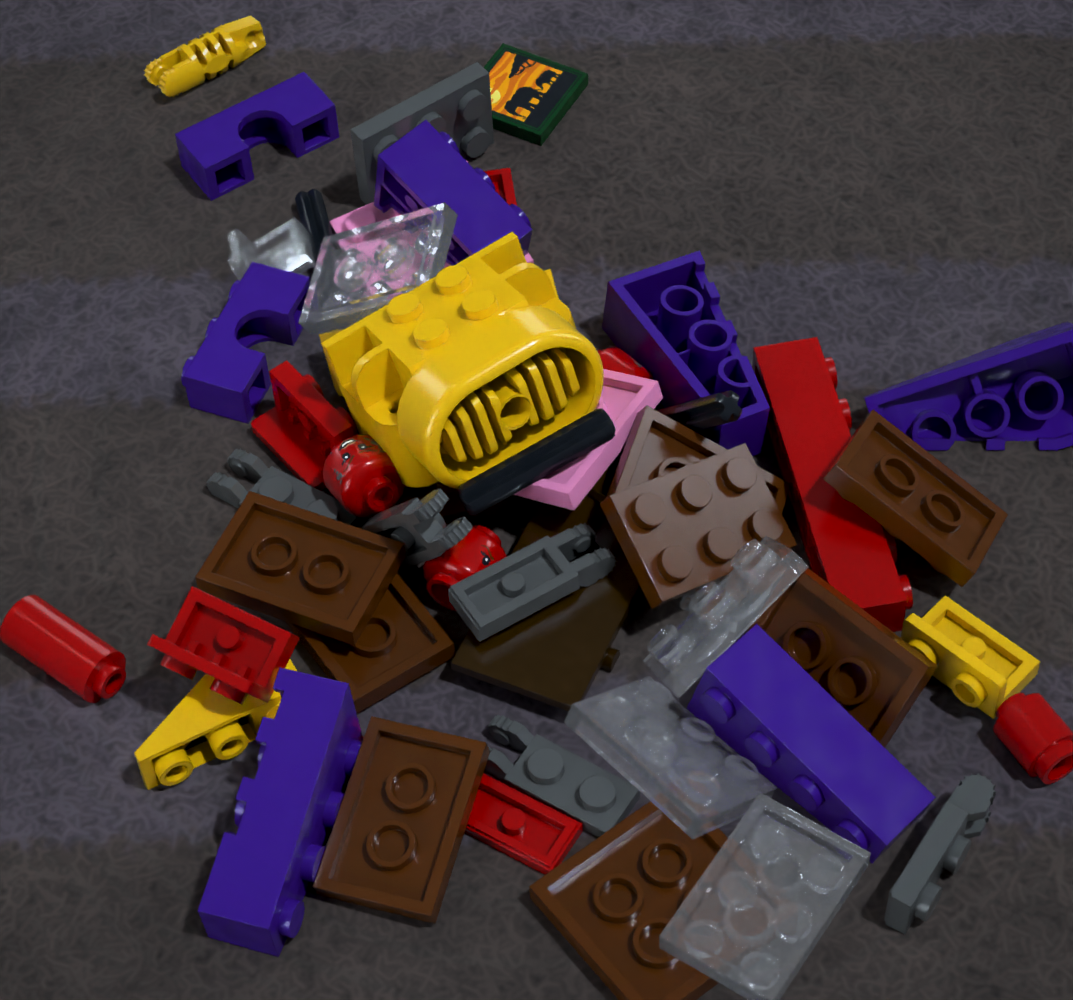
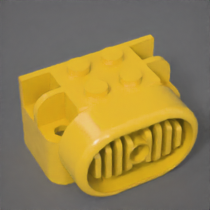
(466, 368)

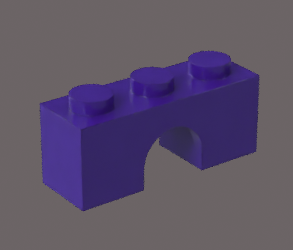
(288, 114)
(225, 373)

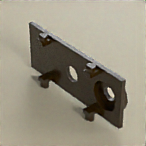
(567, 642)

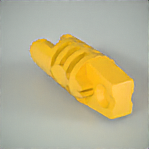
(206, 56)

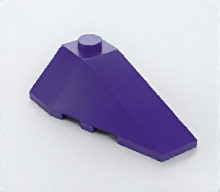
(992, 396)

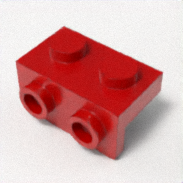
(302, 424)
(226, 644)

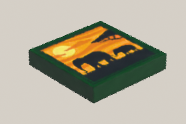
(531, 93)

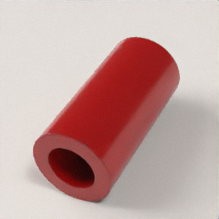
(63, 649)

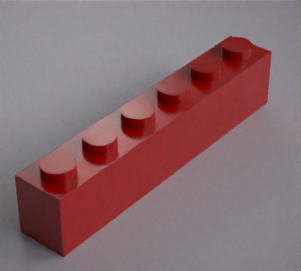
(808, 435)

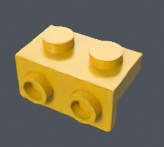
(970, 655)

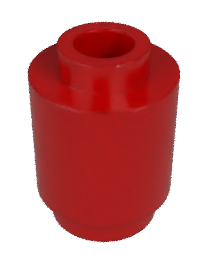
(1035, 736)

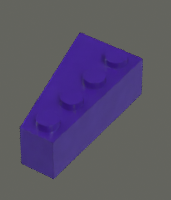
(678, 332)
(808, 743)
(283, 815)

